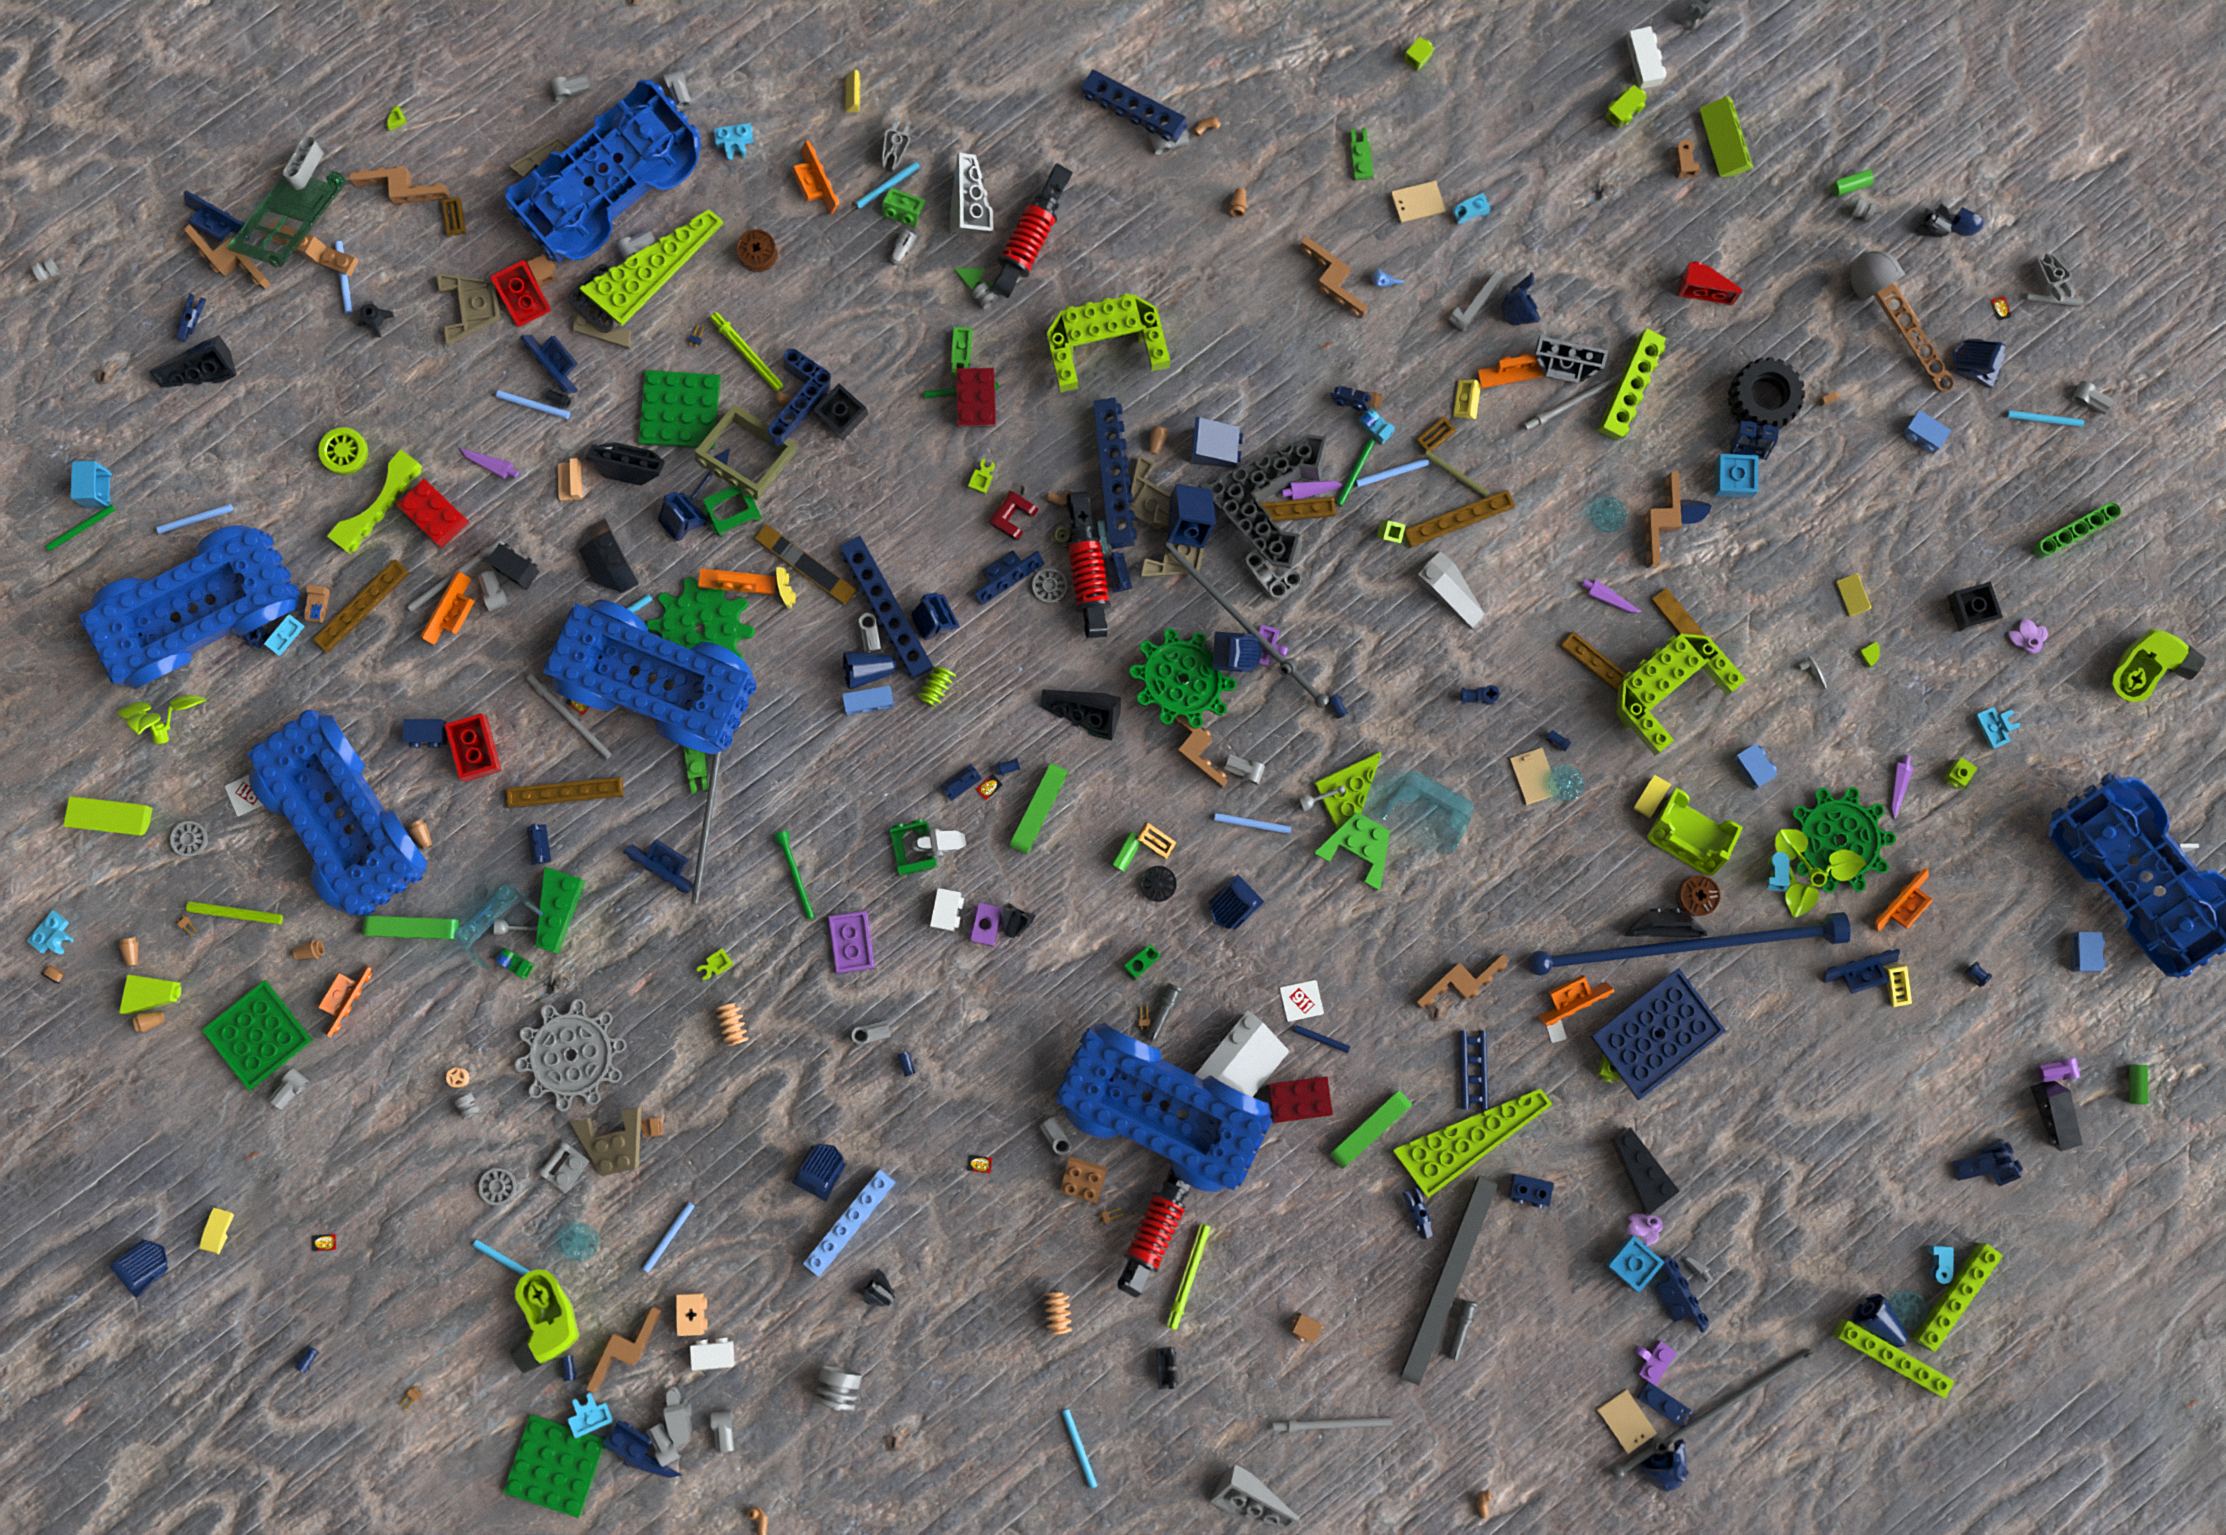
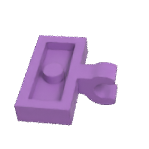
(1271, 635)
(1655, 1362)

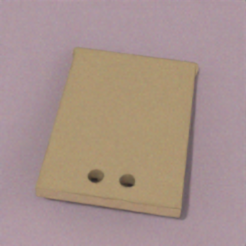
(1418, 201)
(1533, 775)
(1627, 1421)

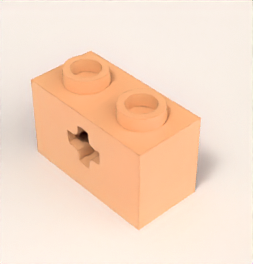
(685, 1304)

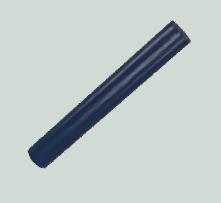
(1322, 1039)

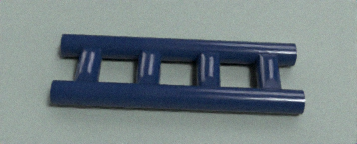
(1465, 1079)

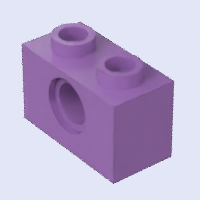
(987, 936)

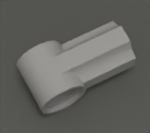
(677, 85)
(566, 87)
(1161, 146)
(629, 246)
(2088, 396)
(493, 594)
(870, 634)
(1249, 770)
(873, 1033)
(292, 1084)
(1055, 1135)
(722, 1425)
(666, 1449)

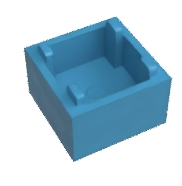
(1736, 476)
(90, 484)
(1634, 1263)

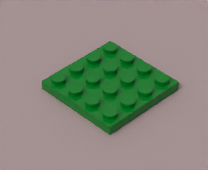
(678, 408)
(257, 1035)
(554, 1466)

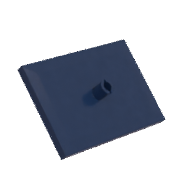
(1658, 1034)

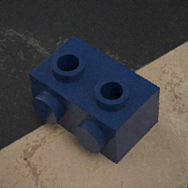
(424, 732)
(1530, 1189)

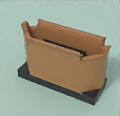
(53, 974)

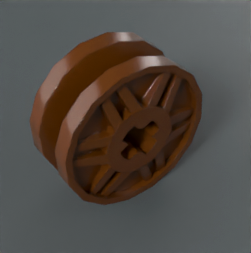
(756, 240)
(1705, 888)

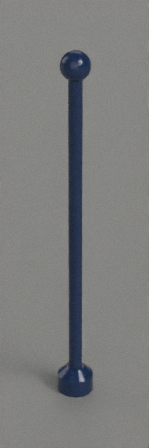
(1833, 928)

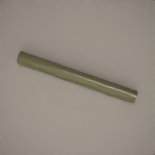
(1457, 474)

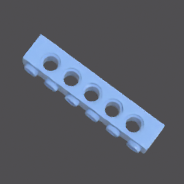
(849, 1222)

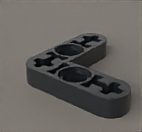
(585, 302)

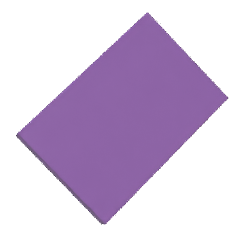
(851, 942)

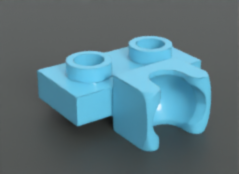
(734, 138)
(1995, 726)
(50, 934)
(589, 1417)

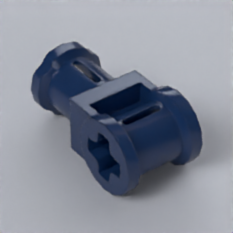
(1479, 695)

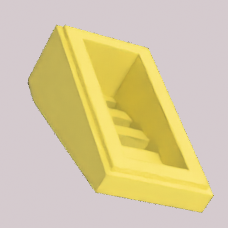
(1903, 975)

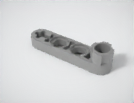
(1462, 319)

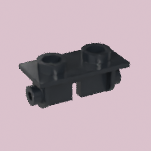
(1165, 1361)

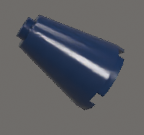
(866, 667)
(1880, 1320)

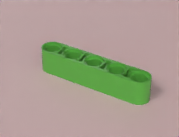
(2084, 525)
(1039, 808)
(409, 927)
(1370, 1129)

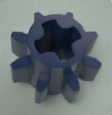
(259, 641)

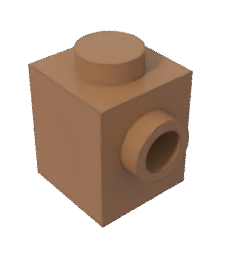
(542, 270)
(1305, 1328)

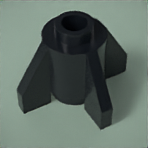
(1936, 223)
(373, 317)
(1015, 920)
(878, 1290)

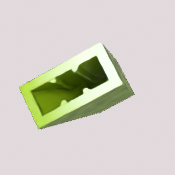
(147, 993)

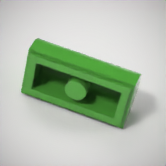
(1852, 183)
(1126, 852)
(2138, 1084)

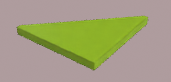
(1356, 782)

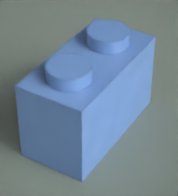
(1926, 432)
(1755, 766)
(2087, 952)

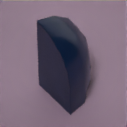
(1966, 222)
(1693, 511)

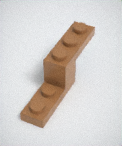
(400, 185)
(317, 252)
(224, 259)
(1333, 277)
(1663, 519)
(1194, 747)
(1462, 981)
(623, 1348)

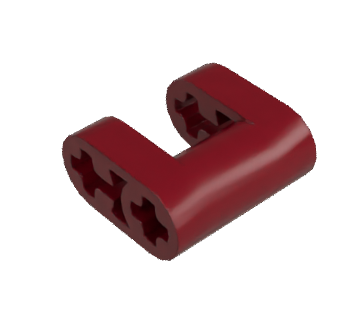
(1005, 511)

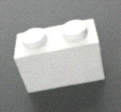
(946, 910)
(712, 1355)

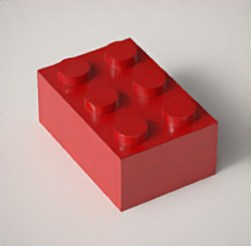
(432, 513)
(473, 747)

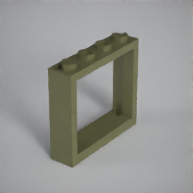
(733, 478)

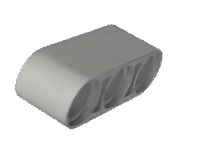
(302, 163)

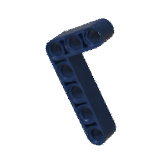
(802, 398)

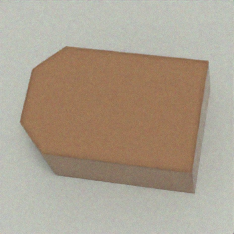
(1829, 398)

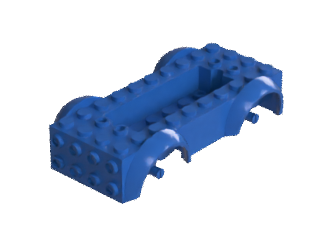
(577, 219)
(132, 615)
(606, 640)
(292, 777)
(2129, 819)
(1106, 1100)

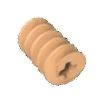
(731, 1024)
(1058, 1313)

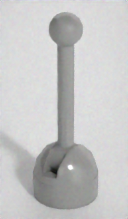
(1308, 801)
(502, 927)

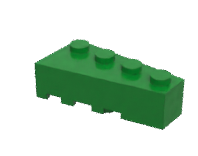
(558, 904)

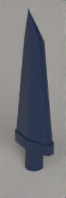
(653, 1466)

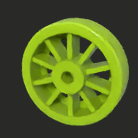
(343, 451)

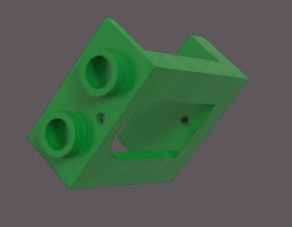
(722, 526)
(897, 834)

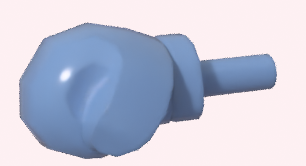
(1381, 279)

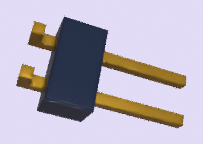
(696, 340)

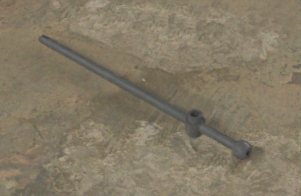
(1287, 666)
(706, 828)
(1619, 1471)

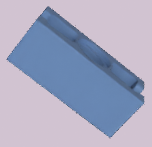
(868, 700)

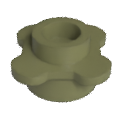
(1057, 536)

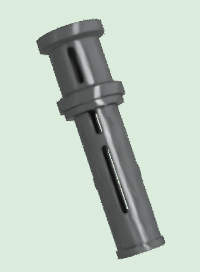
(1168, 1002)
(1464, 1320)

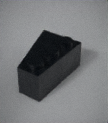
(2058, 1114)

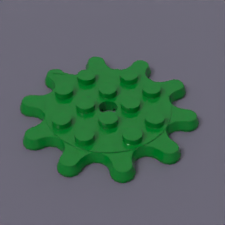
(701, 607)
(1162, 683)
(1849, 820)

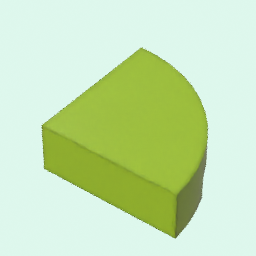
(396, 118)
(1870, 654)

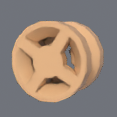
(453, 1077)

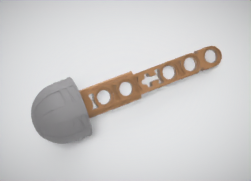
(1876, 275)

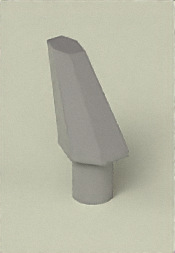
(1699, 1269)

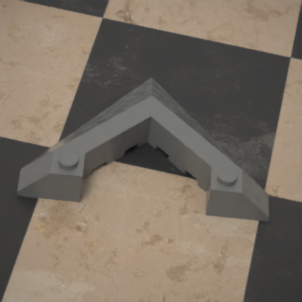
(1242, 490)

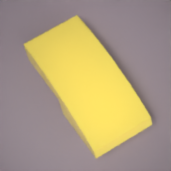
(786, 592)
(1652, 796)
(215, 1230)

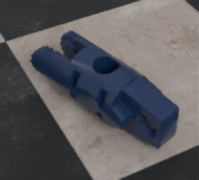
(188, 326)
(1418, 1213)

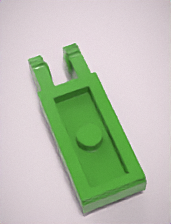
(1361, 156)
(961, 348)
(696, 768)

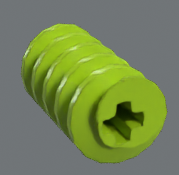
(935, 686)

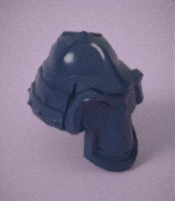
(1519, 306)
(1667, 1470)

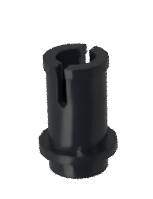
(557, 398)

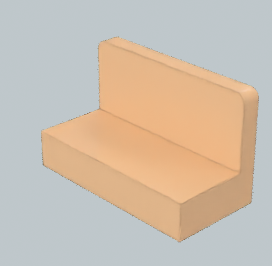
(570, 480)

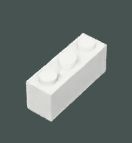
(1646, 57)

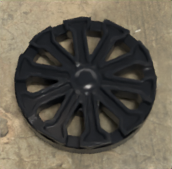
(1158, 883)

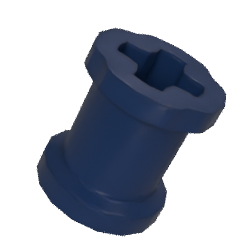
(1978, 974)

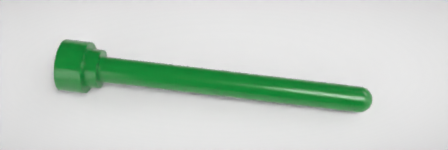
(782, 839)

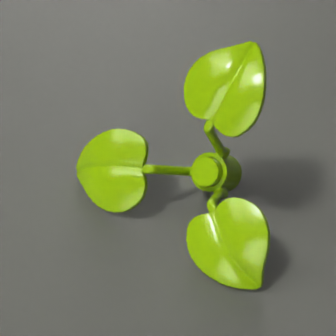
(139, 720)
(1802, 898)

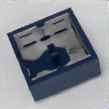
(1753, 438)

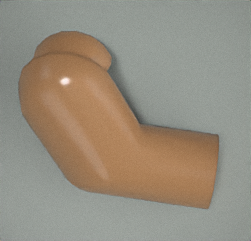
(1205, 123)
(783, 399)
(1060, 500)
(1482, 1497)
(760, 1518)

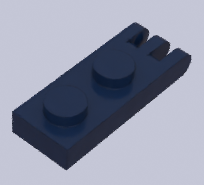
(1664, 1403)

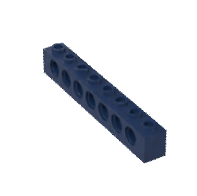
(1104, 409)
(855, 548)

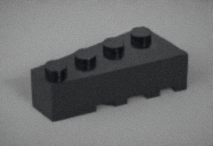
(1646, 1176)

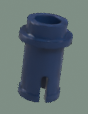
(1337, 705)
(1558, 740)
(1006, 767)
(906, 1063)
(306, 1359)
(568, 1368)

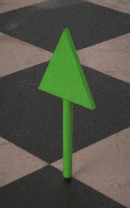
(971, 276)

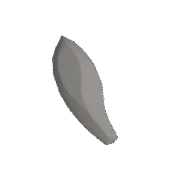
(1815, 670)

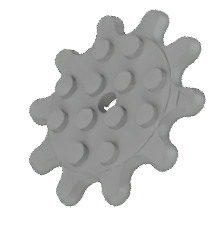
(549, 1050)

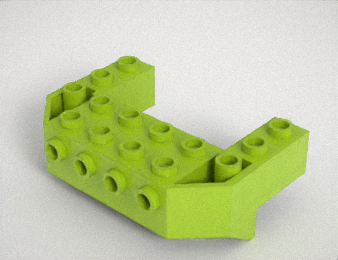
(1100, 322)
(1663, 675)

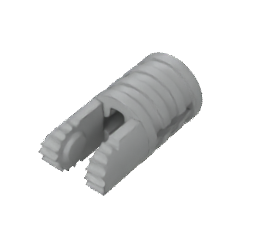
(901, 250)

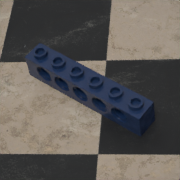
(1128, 98)

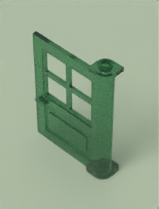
(302, 205)

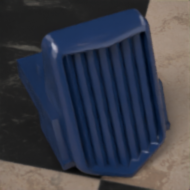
(1979, 360)
(680, 515)
(934, 616)
(1236, 652)
(1234, 904)
(820, 1170)
(141, 1266)

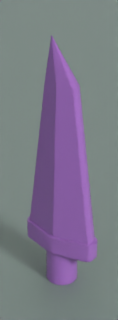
(497, 466)
(1305, 489)
(1603, 593)
(1902, 777)

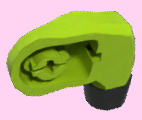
(2147, 662)
(548, 1316)

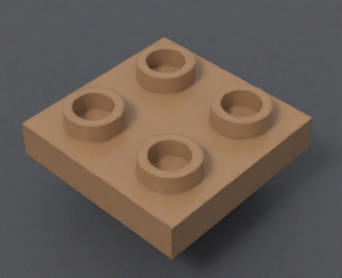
(1083, 1179)

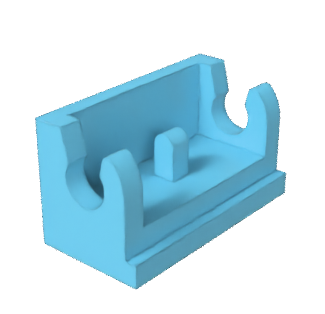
(284, 635)

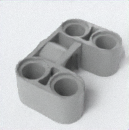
(1268, 580)

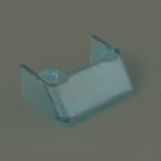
(1419, 784)
(486, 915)

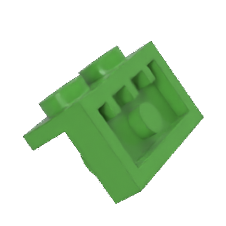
(902, 207)

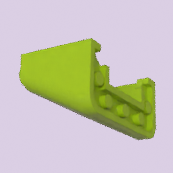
(1693, 836)

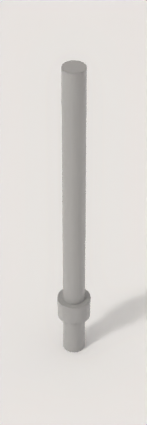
(1542, 417)
(485, 554)
(543, 690)
(1293, 1425)

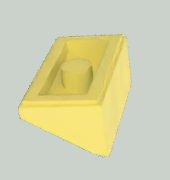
(853, 92)
(1467, 399)
(1853, 594)

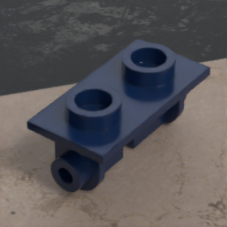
(1342, 396)
(1118, 572)
(961, 782)
(539, 844)

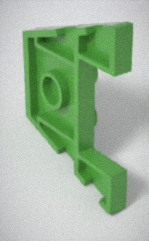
(1362, 839)

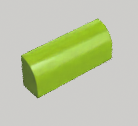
(1726, 137)
(107, 816)

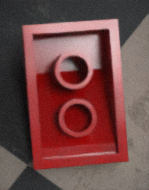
(1706, 284)
(521, 292)

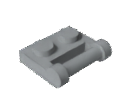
(569, 1170)

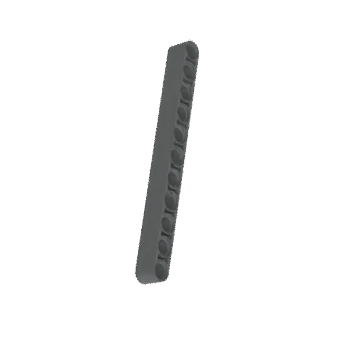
(1448, 1280)

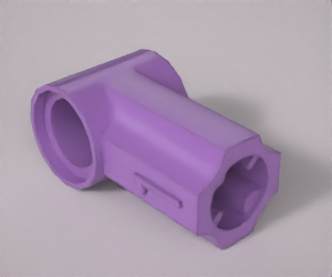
(2062, 1069)

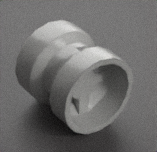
(1864, 210)
(45, 269)
(985, 296)
(467, 1106)

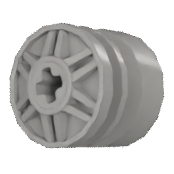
(836, 1392)

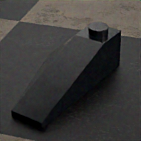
(202, 363)
(1090, 710)

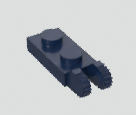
(1980, 1165)

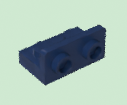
(2009, 1174)
(627, 1443)

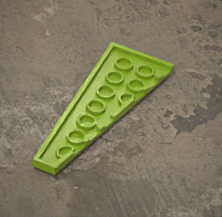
(637, 279)
(1452, 1150)

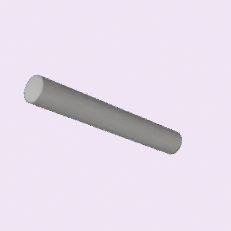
(2051, 299)

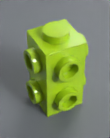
(1631, 101)

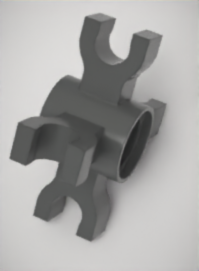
(1698, 10)

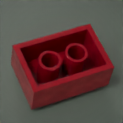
(976, 397)
(1300, 1099)

